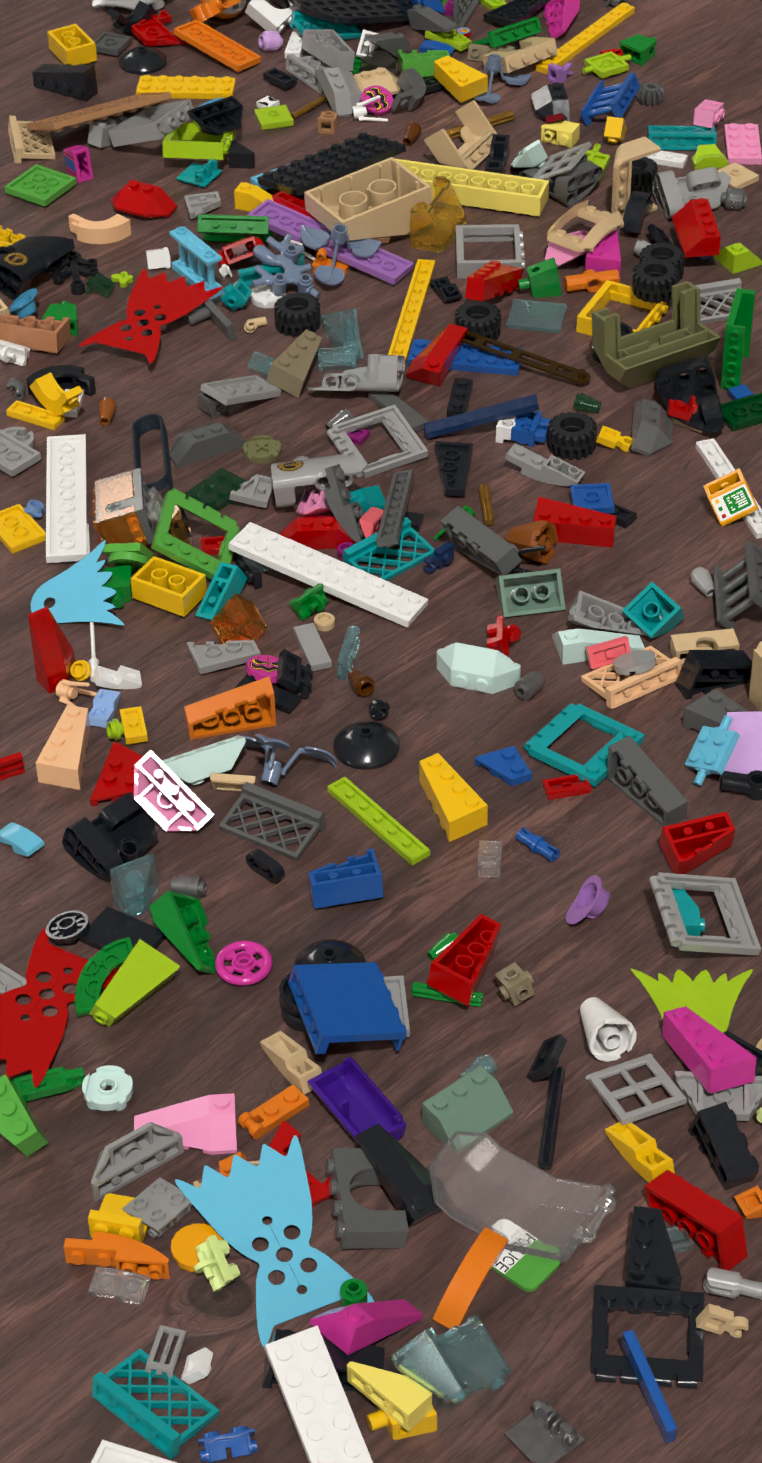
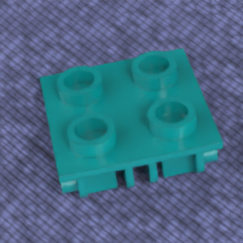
(200, 174)

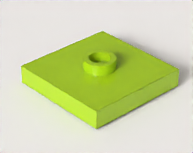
(273, 117)

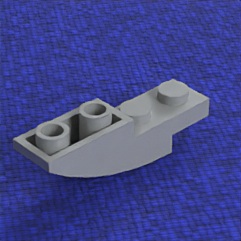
(549, 470)

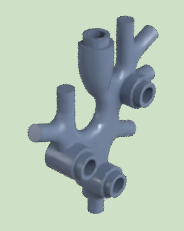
(286, 259)

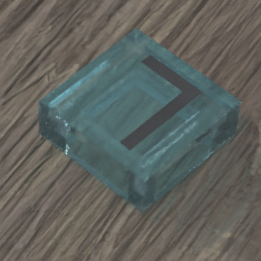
(680, 1239)

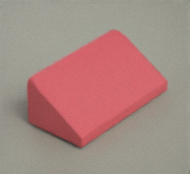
(371, 521)

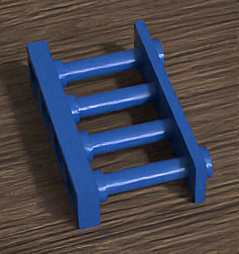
(610, 99)

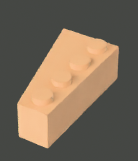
(65, 750)

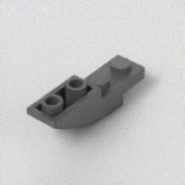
(338, 499)

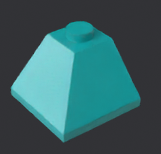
(368, 498)
(654, 611)

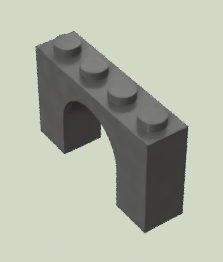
(356, 1224)

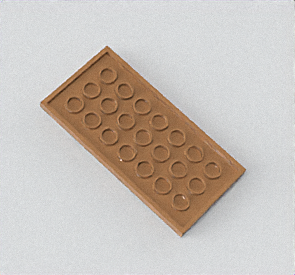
(99, 111)

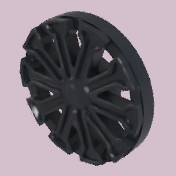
(66, 928)

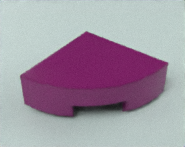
(359, 437)

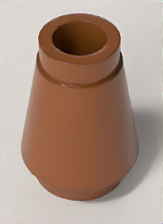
(106, 410)

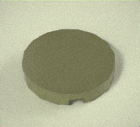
(262, 449)

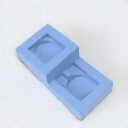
(104, 707)

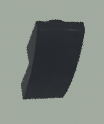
(445, 290)

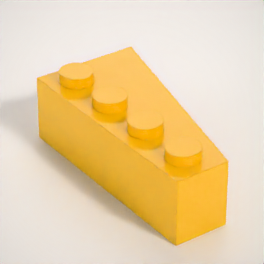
(452, 798)

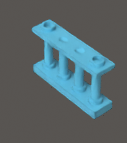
(205, 256)

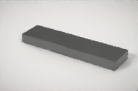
(386, 399)

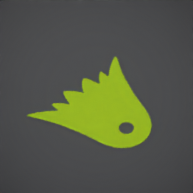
(704, 997)

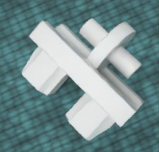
(13, 353)

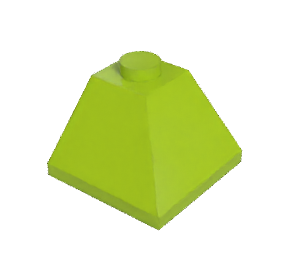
(737, 258)

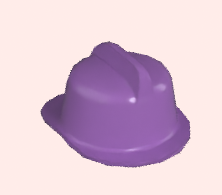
(589, 902)

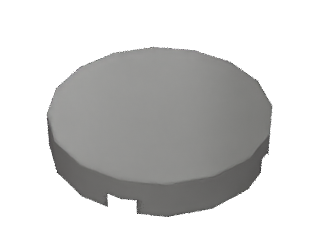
(637, 661)

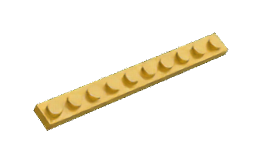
(587, 37)
(412, 308)

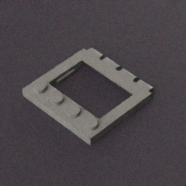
(398, 427)
(732, 906)

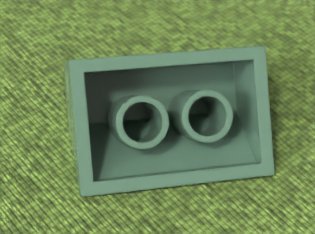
(530, 593)
(467, 1105)

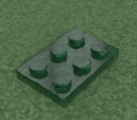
(216, 489)

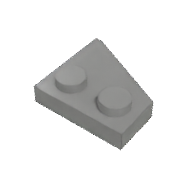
(201, 203)

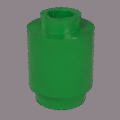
(353, 1292)

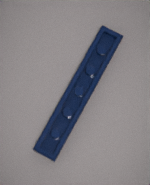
(481, 416)

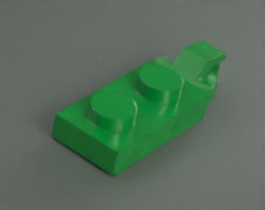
(54, 1082)

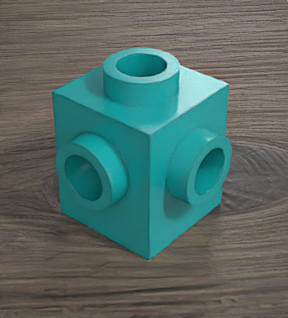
(236, 295)

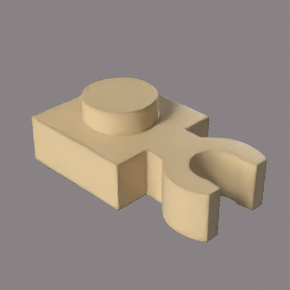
(718, 1320)

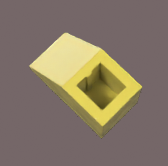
(561, 133)

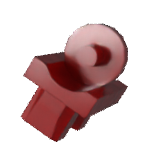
(502, 635)

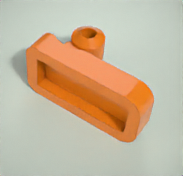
(321, 259)

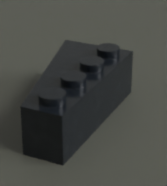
(68, 80)

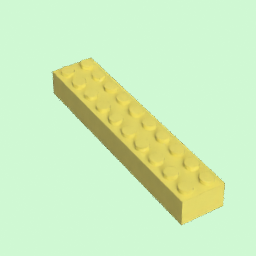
(487, 189)

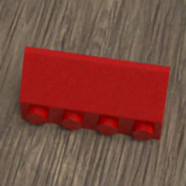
(697, 229)

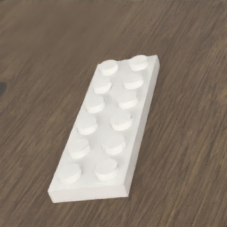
(316, 1399)

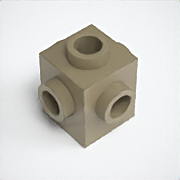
(514, 984)

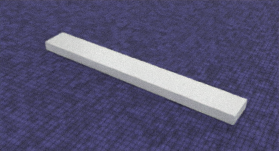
(720, 466)

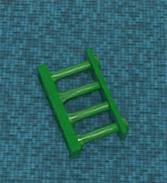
(233, 227)

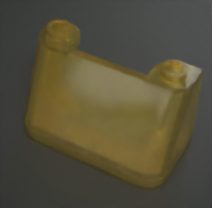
(435, 223)

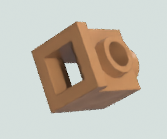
(330, 119)

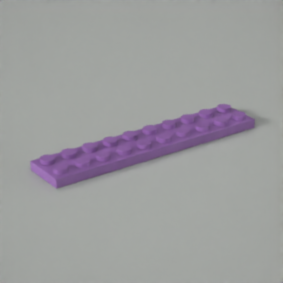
(288, 221)

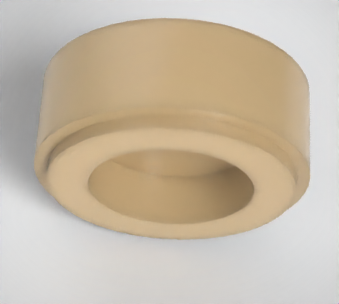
(324, 621)

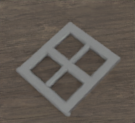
(565, 159)
(661, 1078)

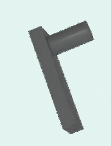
(216, 316)

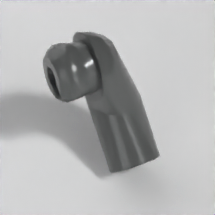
(19, 387)

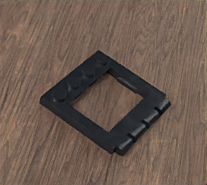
(661, 1303)

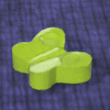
(123, 279)

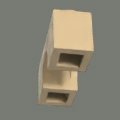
(707, 640)

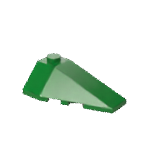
(184, 924)

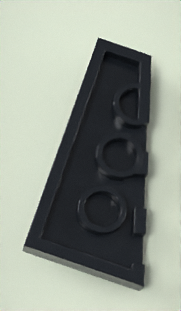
(454, 466)

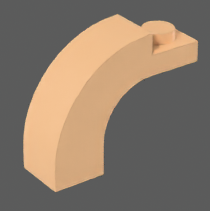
(100, 232)

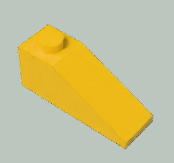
(249, 196)

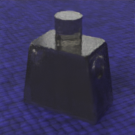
(377, 59)

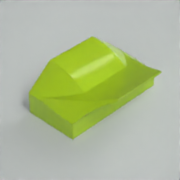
(708, 156)

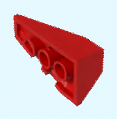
(51, 650)

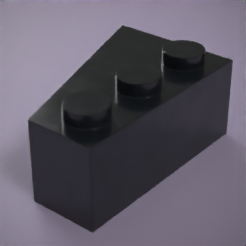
(651, 1253)

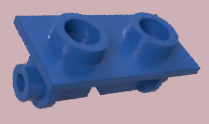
(237, 1440)

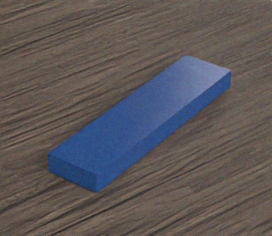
(649, 1386)

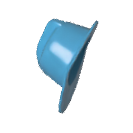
(24, 304)

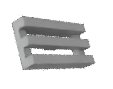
(162, 1366)

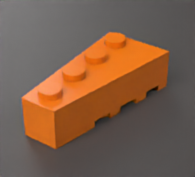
(233, 711)

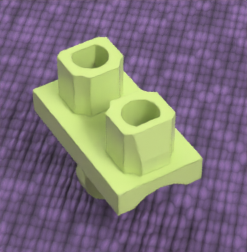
(214, 1264)

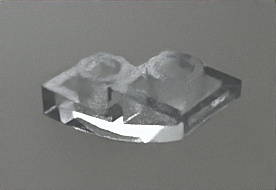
(154, 504)
(119, 1284)

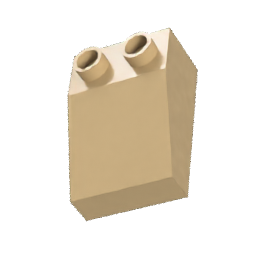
(370, 201)

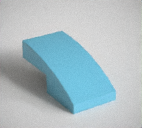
(21, 839)

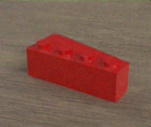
(492, 281)
(577, 523)
(464, 961)

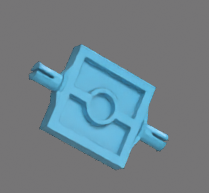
(712, 750)

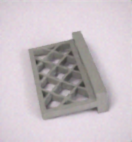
(305, 68)
(715, 291)

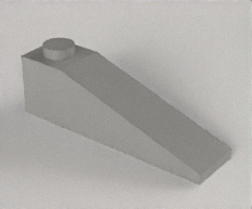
(600, 615)

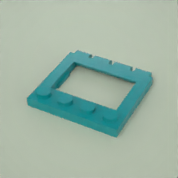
(596, 768)

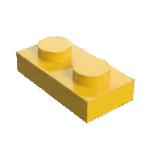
(133, 725)

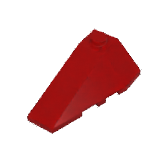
(437, 357)

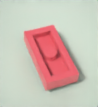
(606, 652)

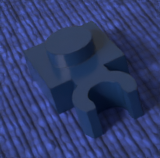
(442, 557)

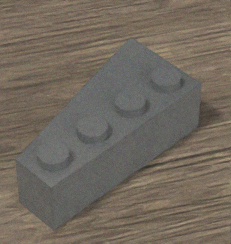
(480, 542)
(709, 710)
(644, 783)

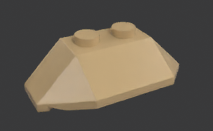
(378, 77)

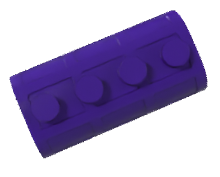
(356, 1100)

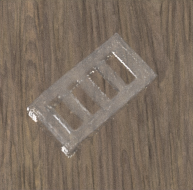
(489, 859)

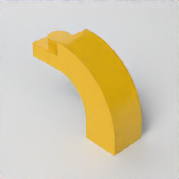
(53, 397)

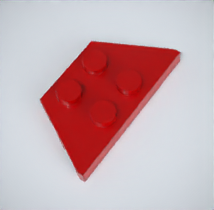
(117, 775)

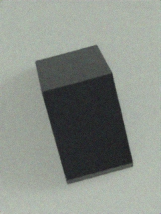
(240, 156)

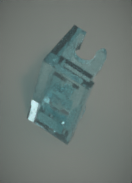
(336, 356)

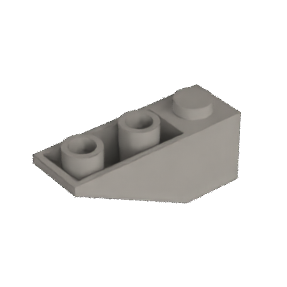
(99, 133)

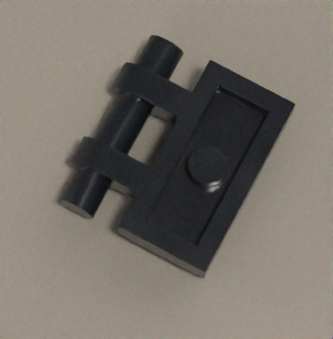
(293, 674)

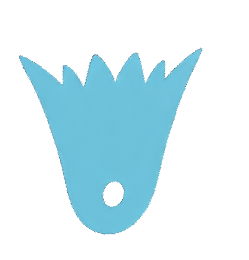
(79, 592)

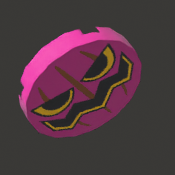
(380, 106)
(263, 666)

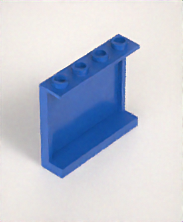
(345, 1004)

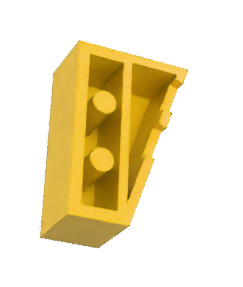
(460, 78)

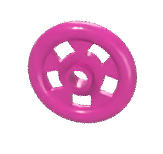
(243, 963)

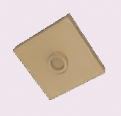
(740, 175)

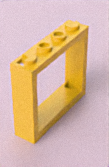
(620, 293)

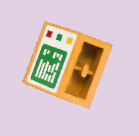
(730, 497)

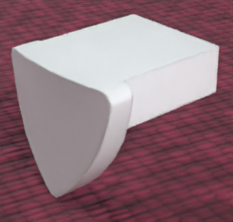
(158, 258)

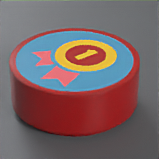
(466, 31)

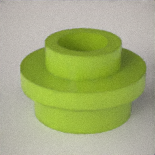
(114, 729)

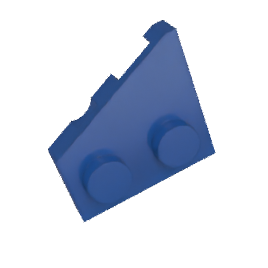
(506, 765)

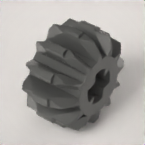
(651, 93)

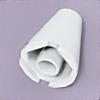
(606, 1030)

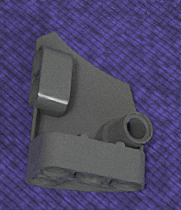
(572, 185)

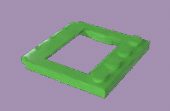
(183, 552)

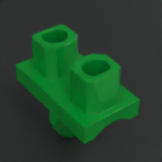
(310, 602)

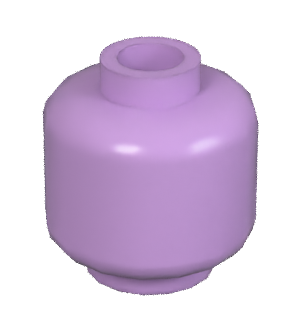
(270, 41)

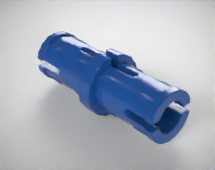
(537, 844)

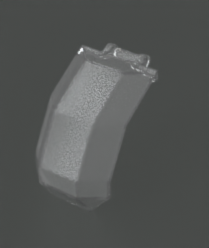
(497, 1190)

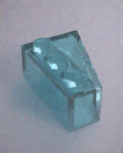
(344, 330)

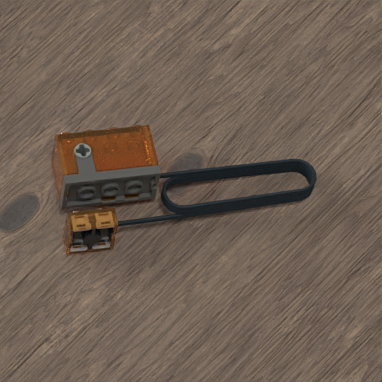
(122, 497)

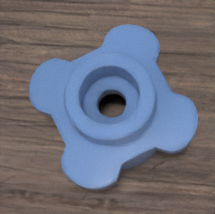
(35, 508)

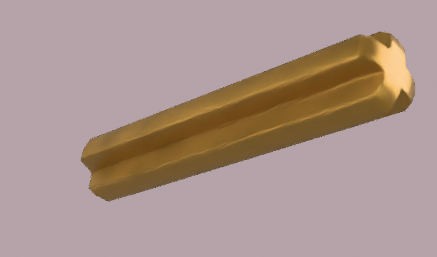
(486, 504)

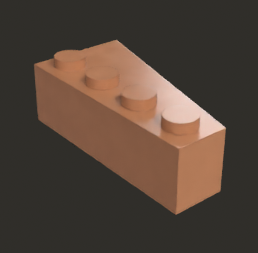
(35, 334)

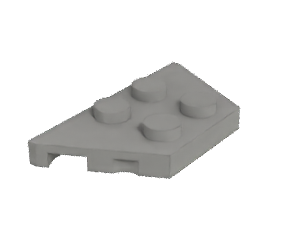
(741, 1099)

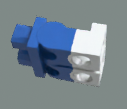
(523, 428)

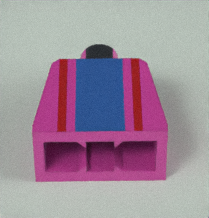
(78, 159)

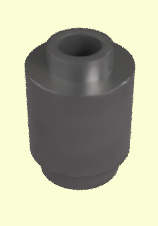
(529, 685)
(189, 885)

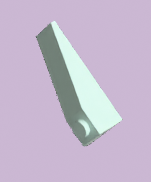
(572, 643)

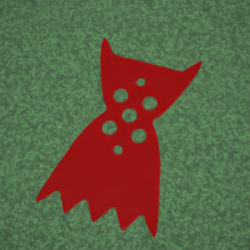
(175, 301)
(35, 1041)

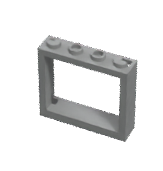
(143, 124)
(487, 233)

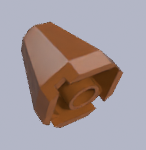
(533, 535)

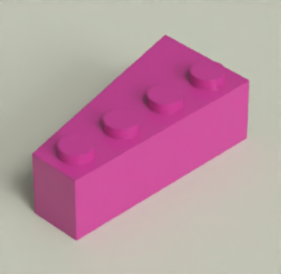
(605, 254)
(707, 1052)

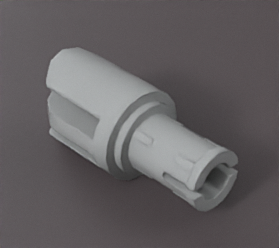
(730, 1284)

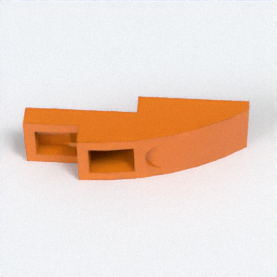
(117, 1251)

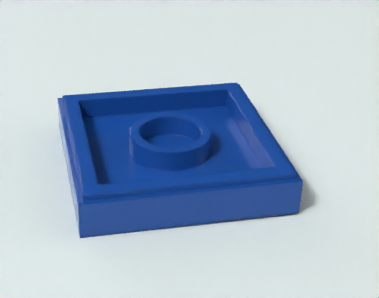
(593, 497)

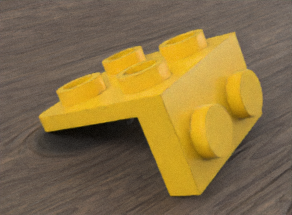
(114, 1220)

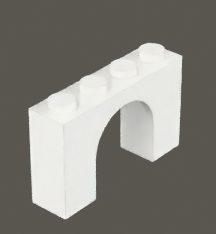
(268, 16)

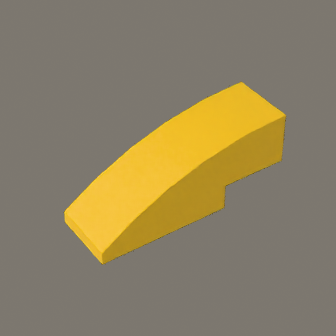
(639, 1150)

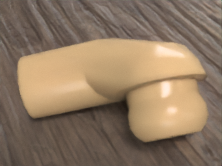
(252, 324)

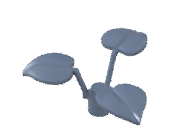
(493, 66)
(315, 238)
(272, 769)

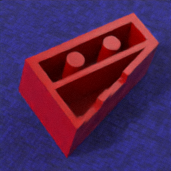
(696, 841)

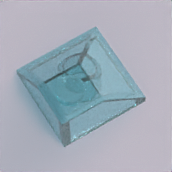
(134, 885)

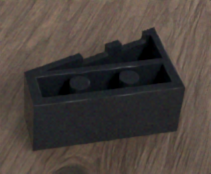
(713, 669)
(725, 1145)

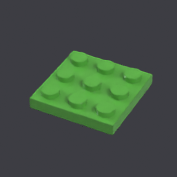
(40, 185)

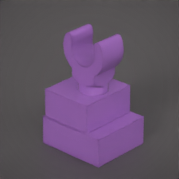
(557, 73)

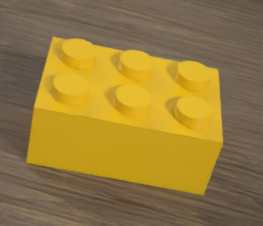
(72, 45)
(168, 586)

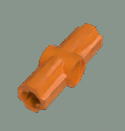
(590, 280)

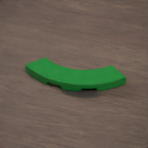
(96, 972)

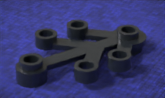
(73, 260)

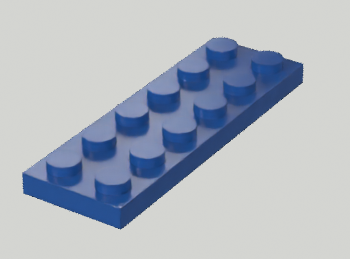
(472, 359)

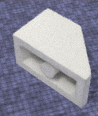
(365, 46)

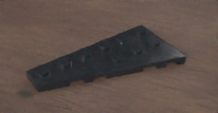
(514, 11)

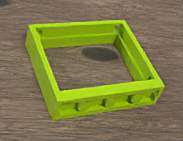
(197, 148)

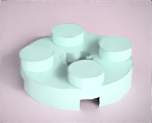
(112, 1099)

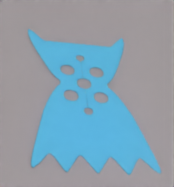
(236, 1212)

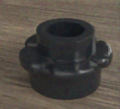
(378, 705)

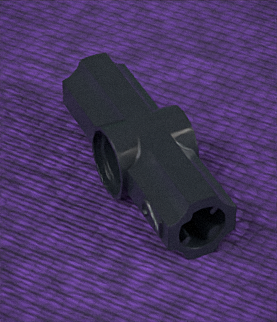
(744, 783)

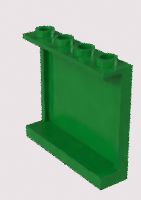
(737, 337)

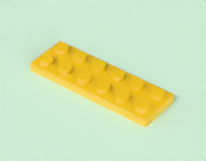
(188, 87)

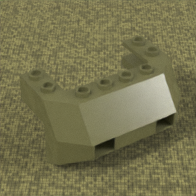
(640, 355)

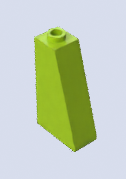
(136, 980)

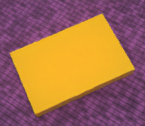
(19, 529)

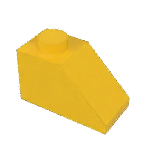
(615, 130)

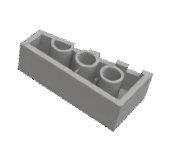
(328, 48)

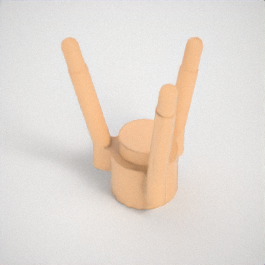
(67, 690)

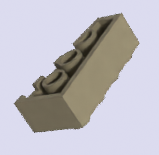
(294, 364)

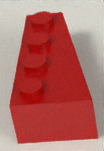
(708, 1220)

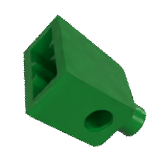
(639, 48)
(542, 279)
(62, 310)
(121, 583)

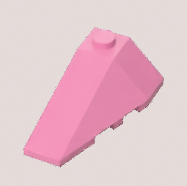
(564, 255)
(203, 1122)

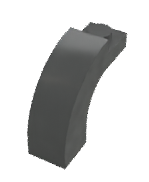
(413, 88)

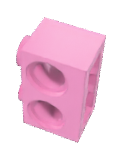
(708, 113)

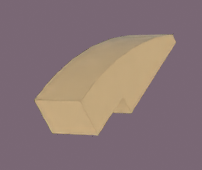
(291, 1060)

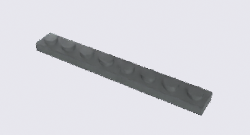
(395, 509)

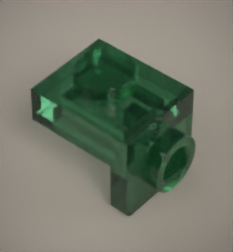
(100, 284)

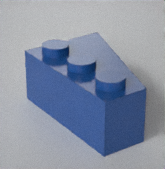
(347, 882)

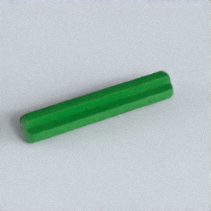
(425, 991)

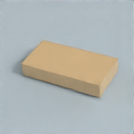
(230, 782)

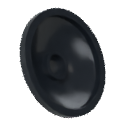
(142, 60)
(366, 745)
(329, 952)

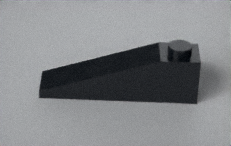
(400, 1174)

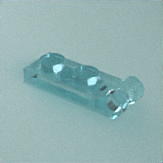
(348, 651)

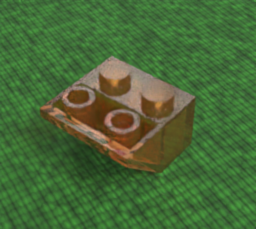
(238, 621)

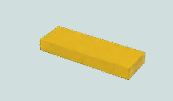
(35, 415)

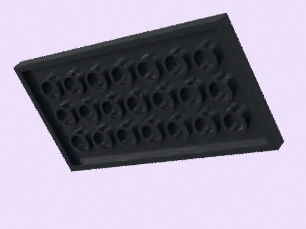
(331, 163)

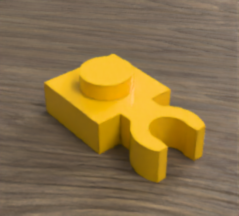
(611, 438)

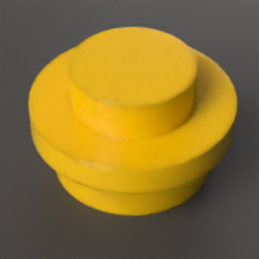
(80, 670)

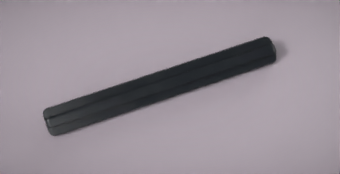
(551, 1118)

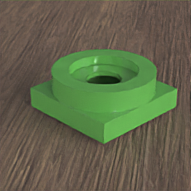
(127, 554)

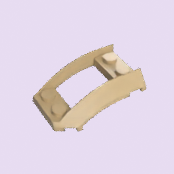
(605, 223)

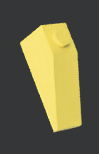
(391, 1392)

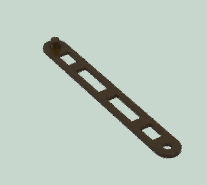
(578, 375)

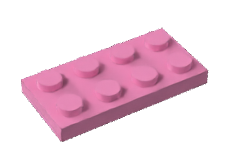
(743, 143)

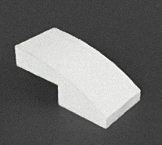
(123, 678)

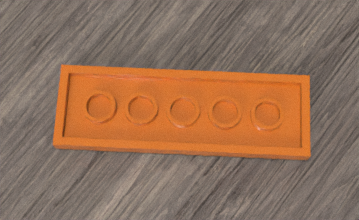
(217, 45)

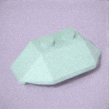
(530, 156)
(477, 668)
(201, 762)

